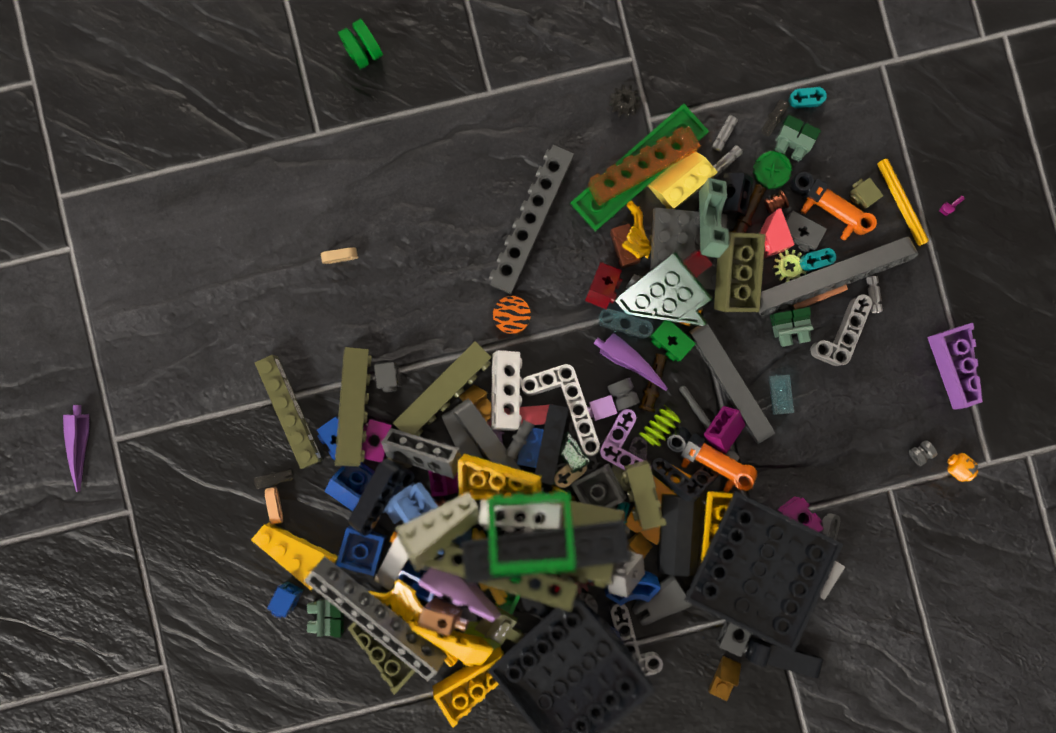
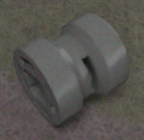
(923, 453)

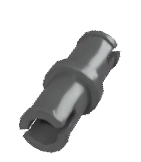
(519, 439)

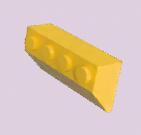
(715, 508)

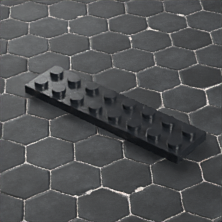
(593, 546)

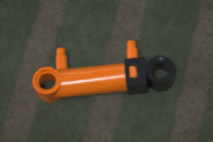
(818, 193)
(712, 458)

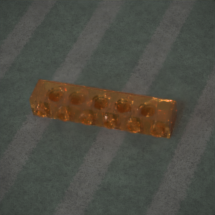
(684, 137)

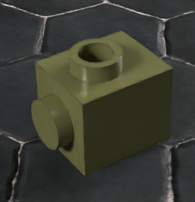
(865, 193)

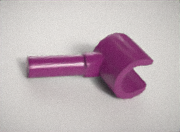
(946, 208)

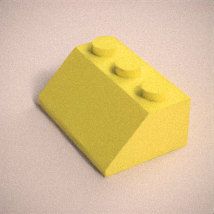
(682, 180)

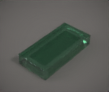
(572, 453)

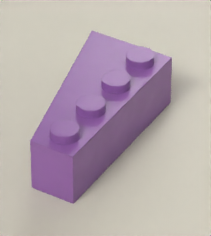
(958, 365)

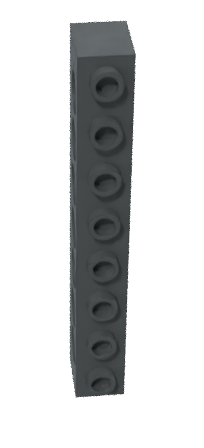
(563, 160)
(375, 618)

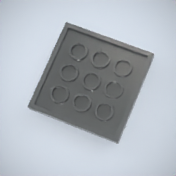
(680, 233)

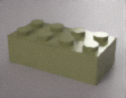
(740, 273)

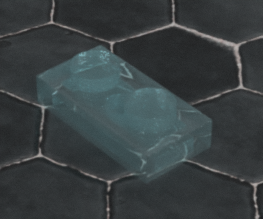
(781, 394)

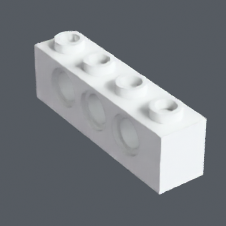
(499, 398)
(552, 514)

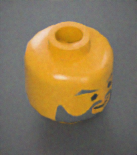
(962, 467)

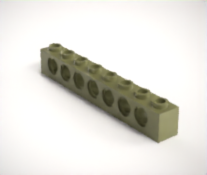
(563, 600)

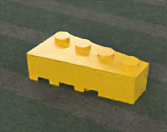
(489, 478)
(290, 551)

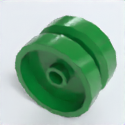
(359, 44)

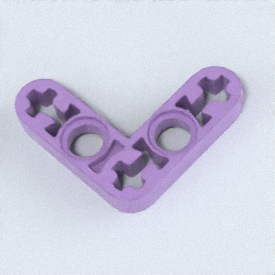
(617, 444)

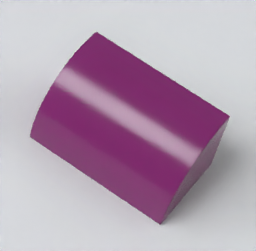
(725, 429)
(443, 485)

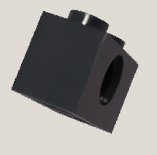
(741, 185)

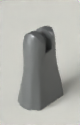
(664, 603)

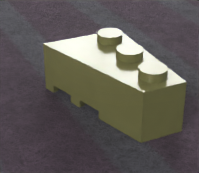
(643, 495)

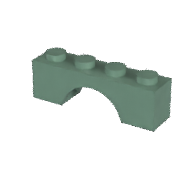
(713, 237)

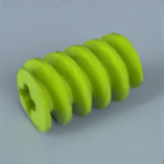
(660, 426)

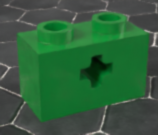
(682, 342)

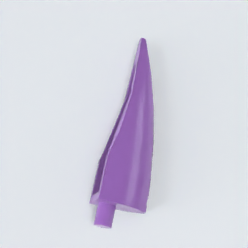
(624, 355)
(76, 436)

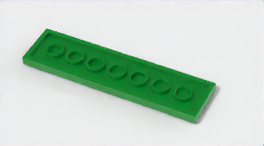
(597, 215)

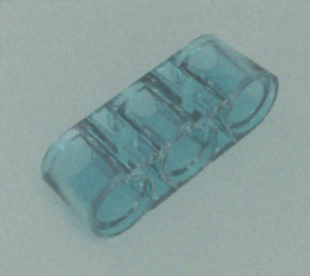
(634, 321)

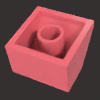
(776, 234)

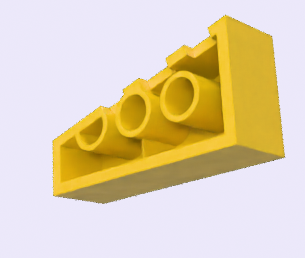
(465, 688)

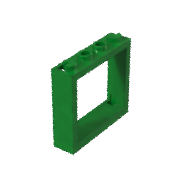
(530, 567)

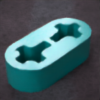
(807, 93)
(816, 255)

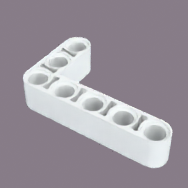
(572, 402)

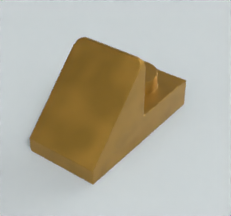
(479, 399)
(725, 678)

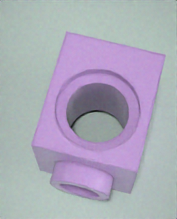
(602, 408)

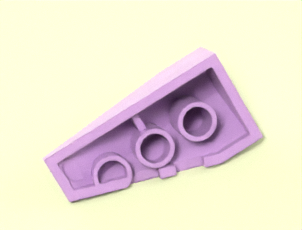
(461, 593)

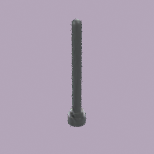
(702, 417)

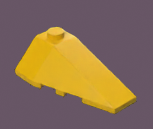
(463, 646)

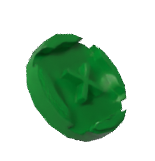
(772, 170)

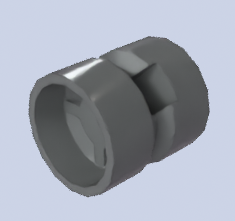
(623, 394)

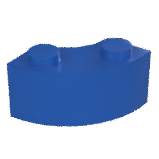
(644, 590)

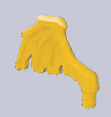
(639, 243)
(402, 601)

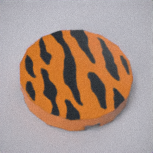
(511, 314)

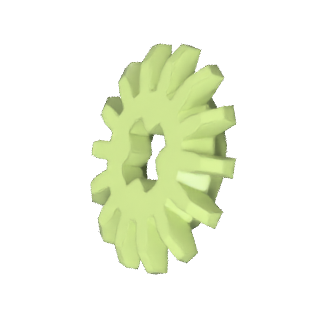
(792, 258)

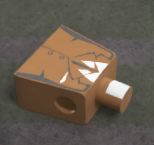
(442, 617)

